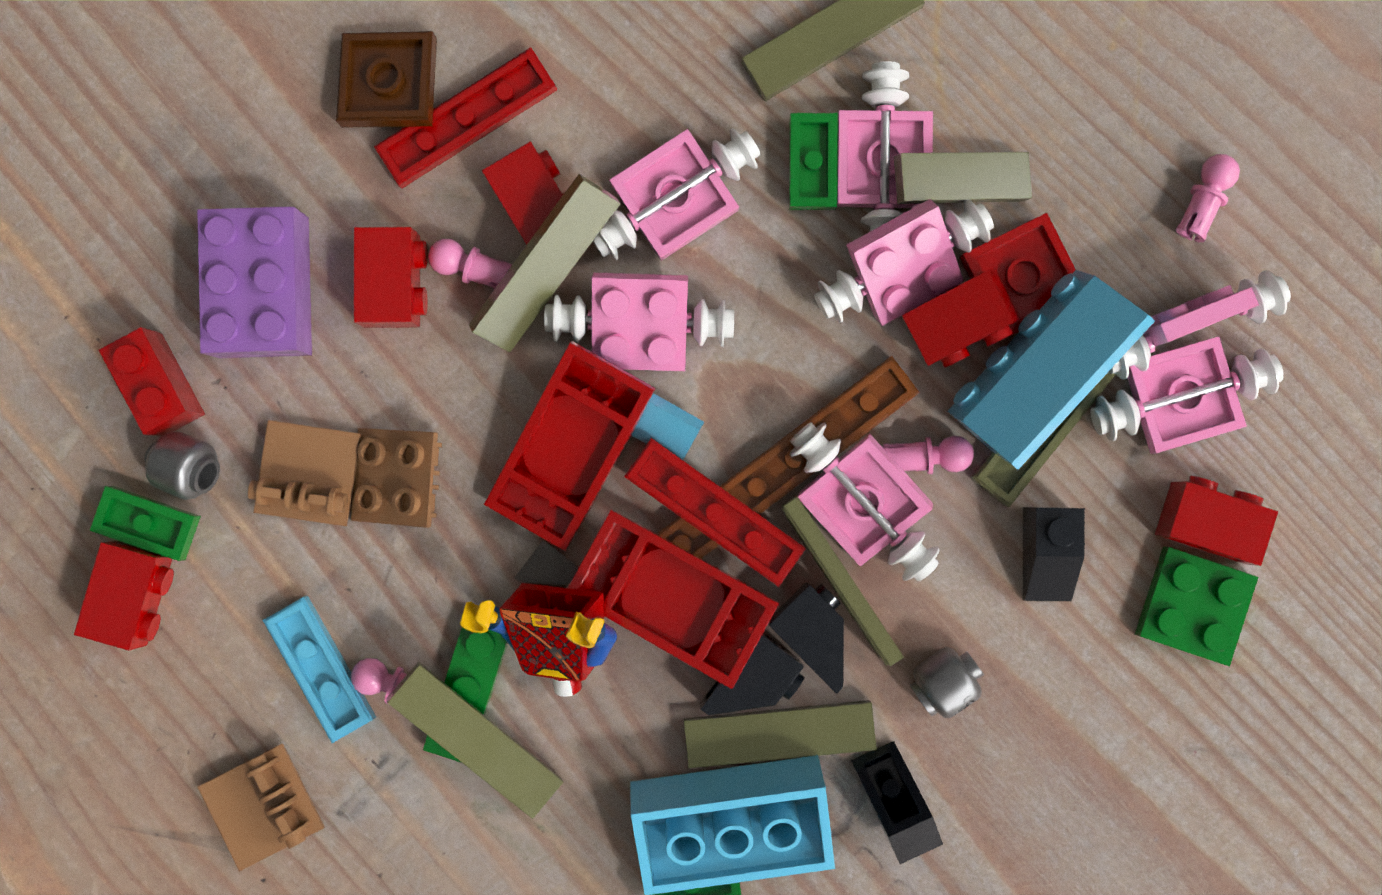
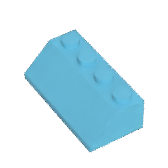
(1049, 366)
(731, 825)

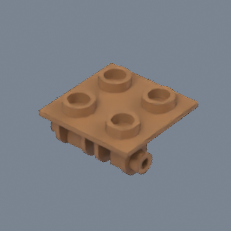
(306, 473)
(395, 477)
(261, 807)

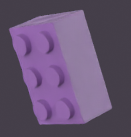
(254, 282)

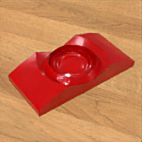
(569, 445)
(674, 598)

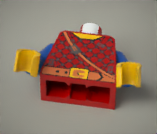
(551, 630)

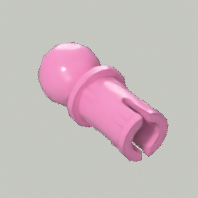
(1218, 175)
(448, 258)
(952, 454)
(372, 677)

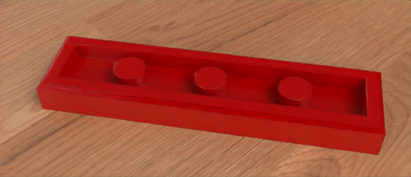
(467, 118)
(715, 512)

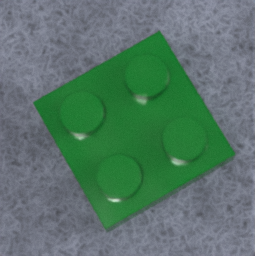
(1196, 605)

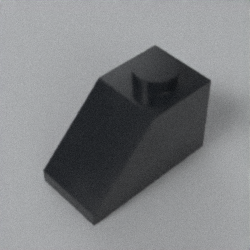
(1052, 552)
(814, 631)
(763, 682)
(897, 802)

